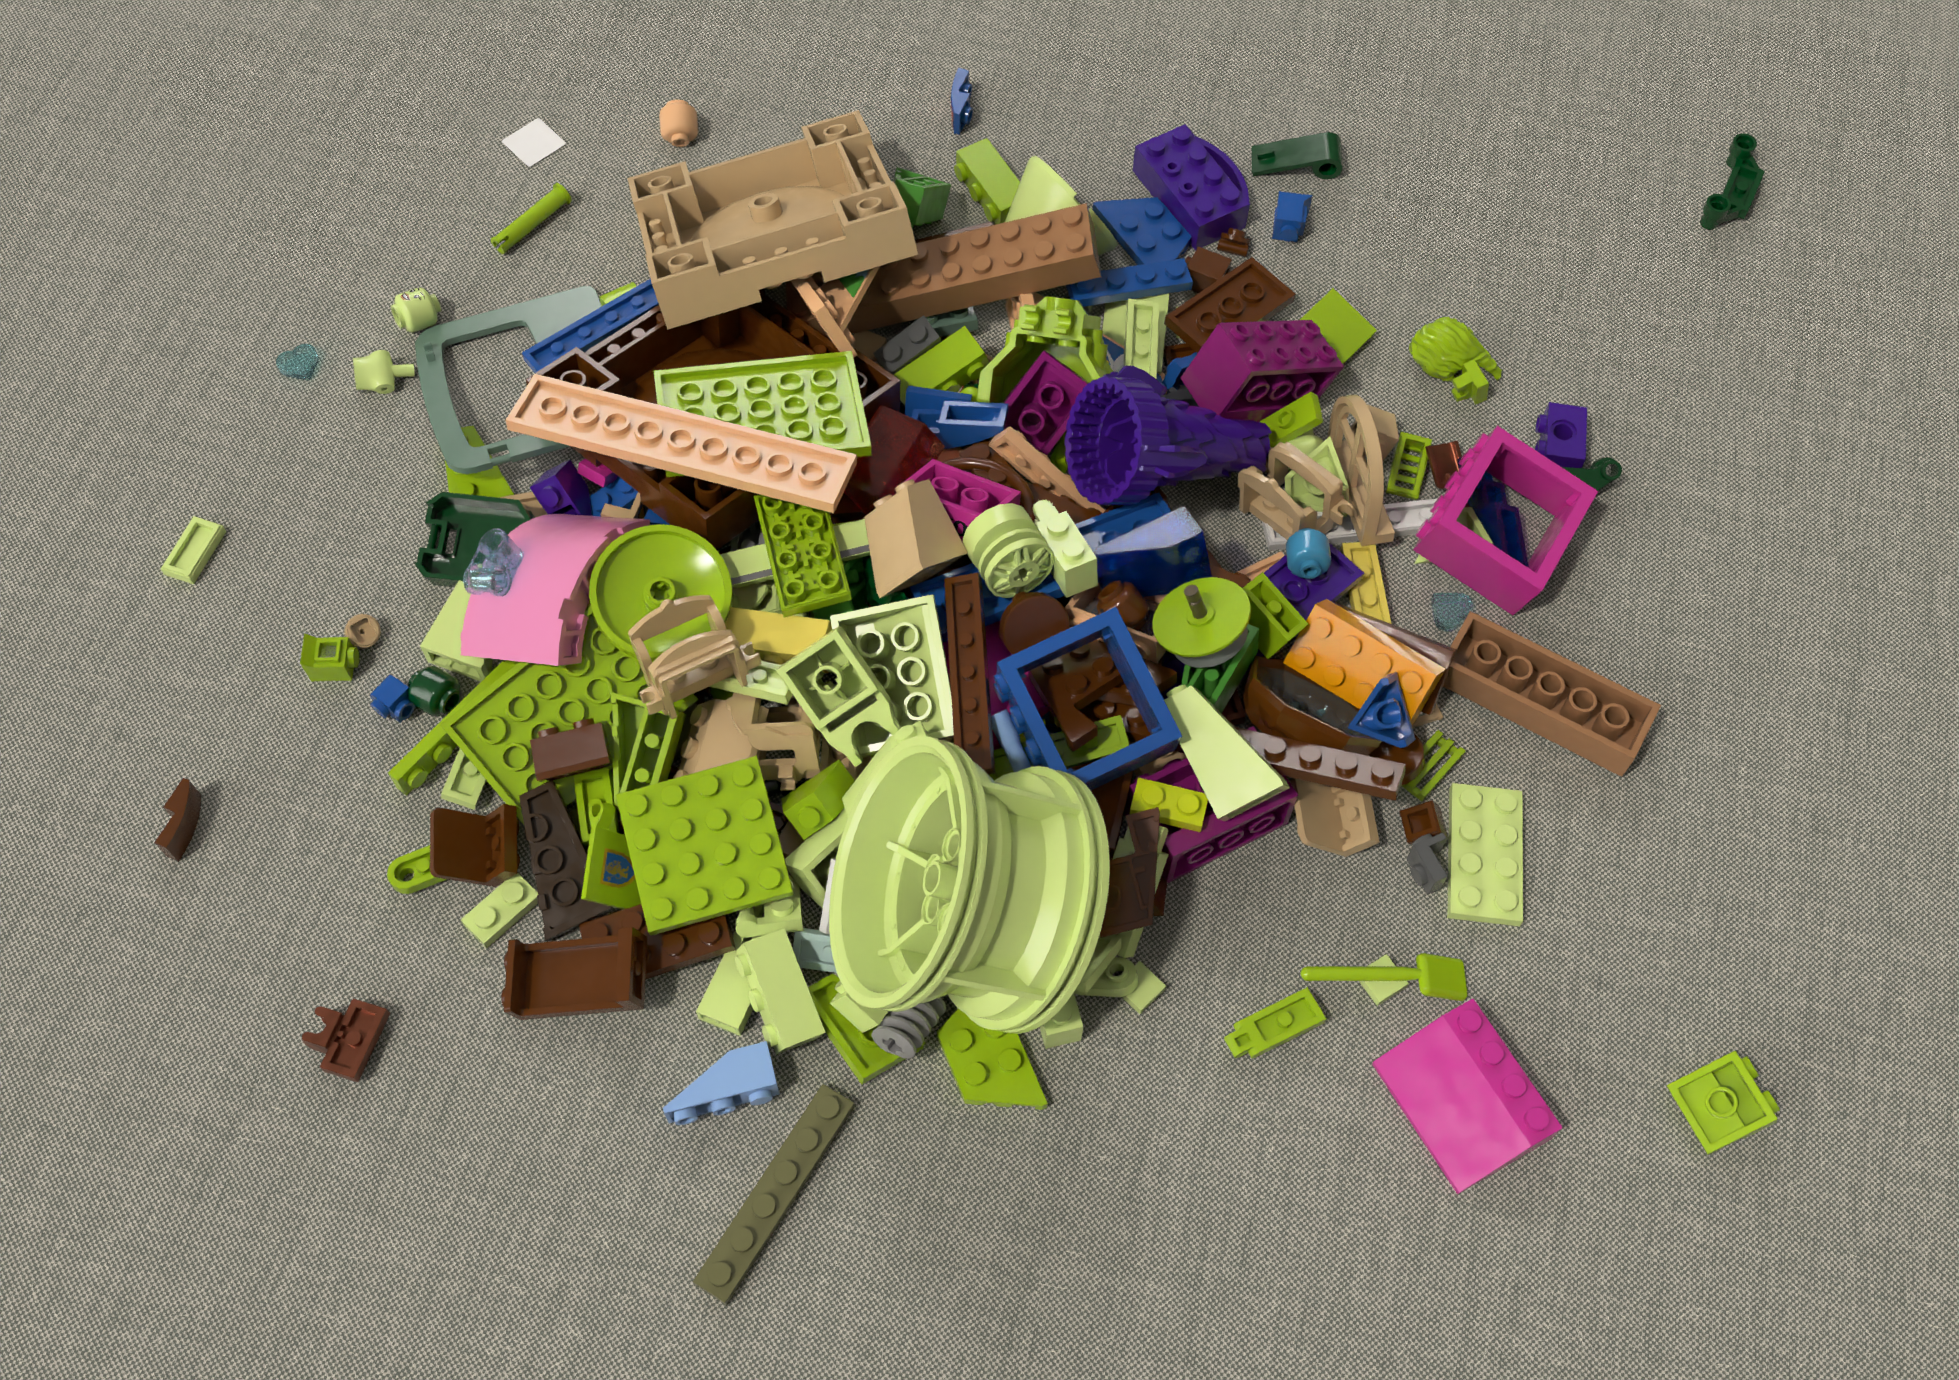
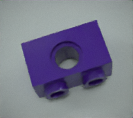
(1563, 434)

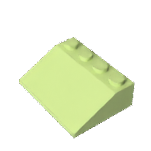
(909, 660)

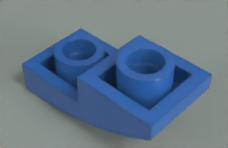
(960, 100)

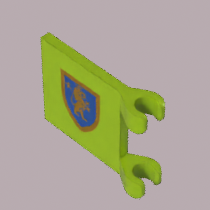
(608, 869)

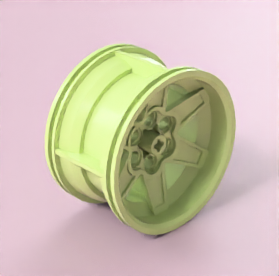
(968, 887)

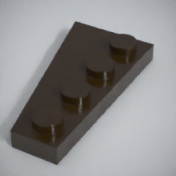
(557, 861)

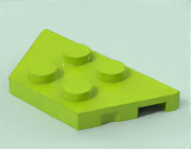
(989, 1065)

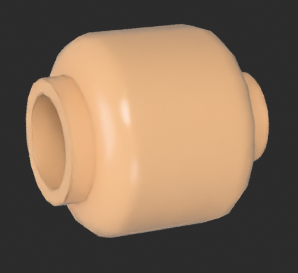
(678, 123)

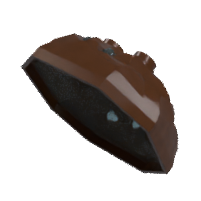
(1299, 709)

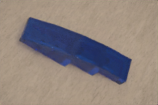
(1498, 518)

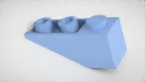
(733, 1080)

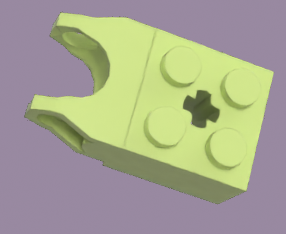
(842, 706)

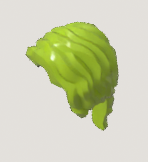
(1446, 346)

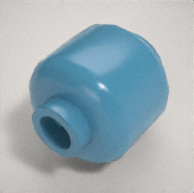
(1308, 553)

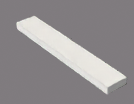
(1404, 517)

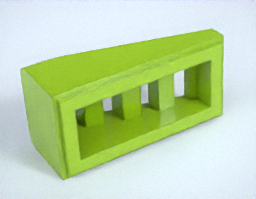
(1415, 444)

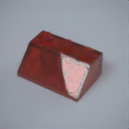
(897, 452)

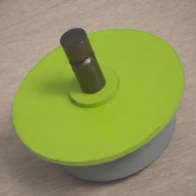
(1203, 621)

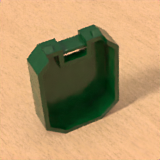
(471, 519)

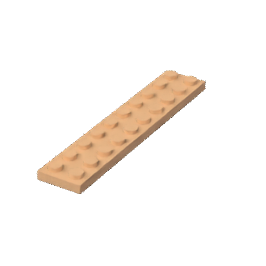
(683, 442)

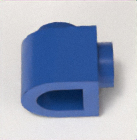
(392, 699)

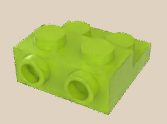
(1724, 1102)

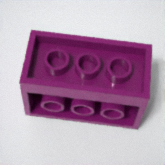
(1260, 367)
(1194, 849)

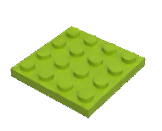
(704, 845)

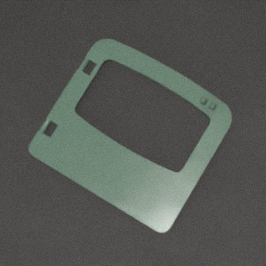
(542, 318)

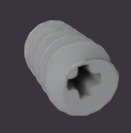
(905, 1030)

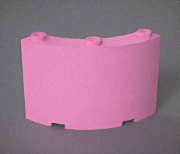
(545, 608)

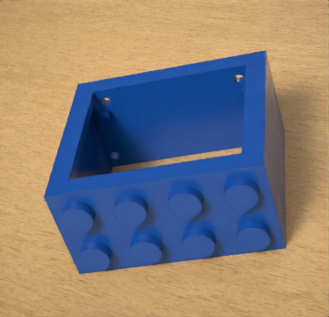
(1136, 676)

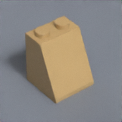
(910, 537)

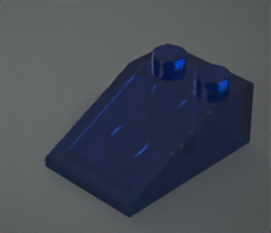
(1156, 555)

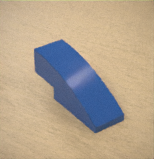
(964, 422)

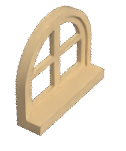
(1363, 477)

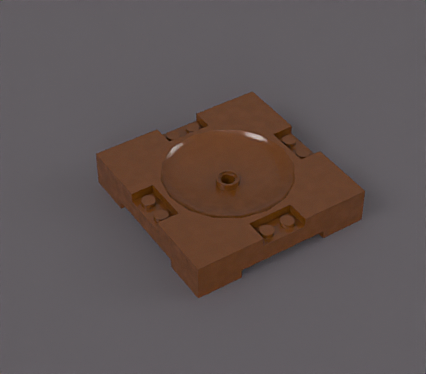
(626, 367)

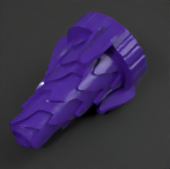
(1132, 439)

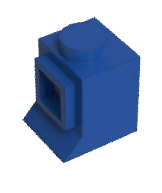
(1290, 216)

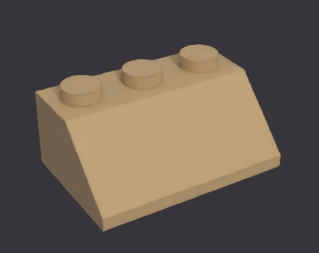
(714, 739)

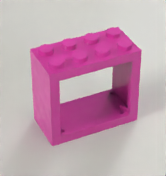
(1477, 560)

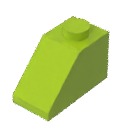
(1272, 614)
(818, 799)

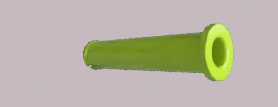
(531, 218)

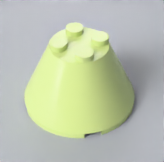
(1045, 191)

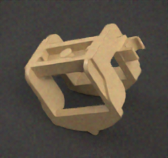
(1276, 508)
(692, 662)
(784, 730)

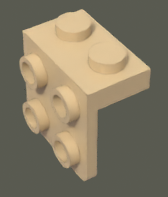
(1334, 818)

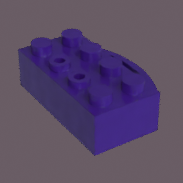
(1194, 183)

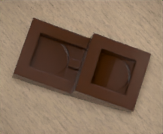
(184, 810)

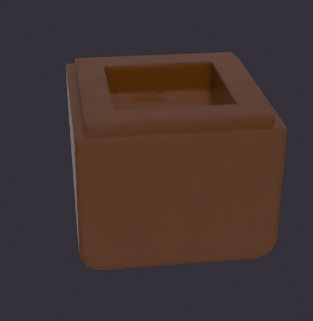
(1422, 820)

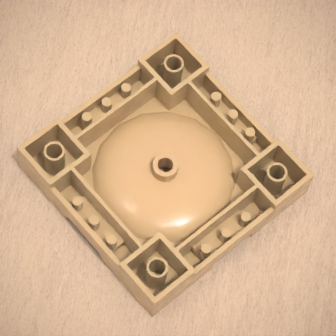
(769, 220)

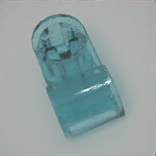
(497, 563)

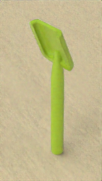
(1436, 975)

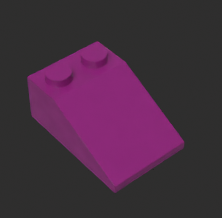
(1043, 401)

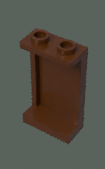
(575, 976)

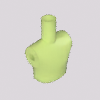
(378, 372)

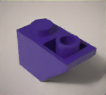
(562, 491)

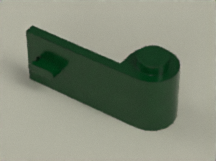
(1319, 150)

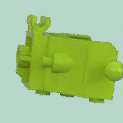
(1053, 326)

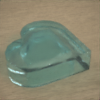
(299, 362)
(1450, 609)

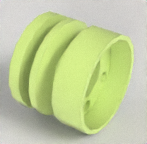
(1008, 550)

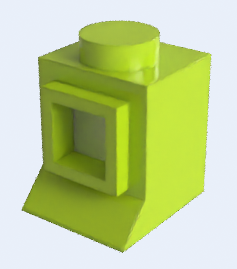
(329, 658)

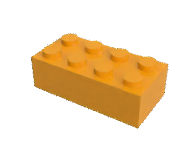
(1354, 656)

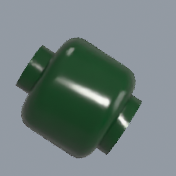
(434, 691)

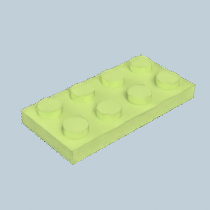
(1485, 854)

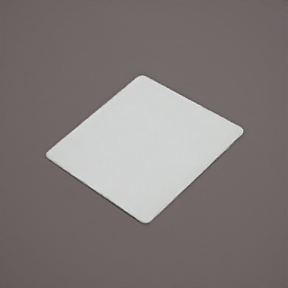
(533, 142)

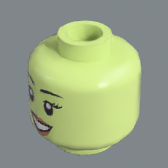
(415, 309)

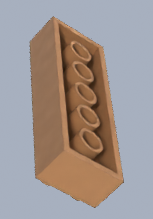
(1549, 694)

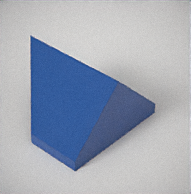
(1385, 714)

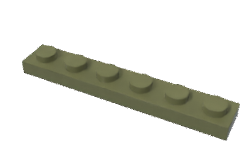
(773, 1195)

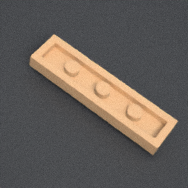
(1037, 466)

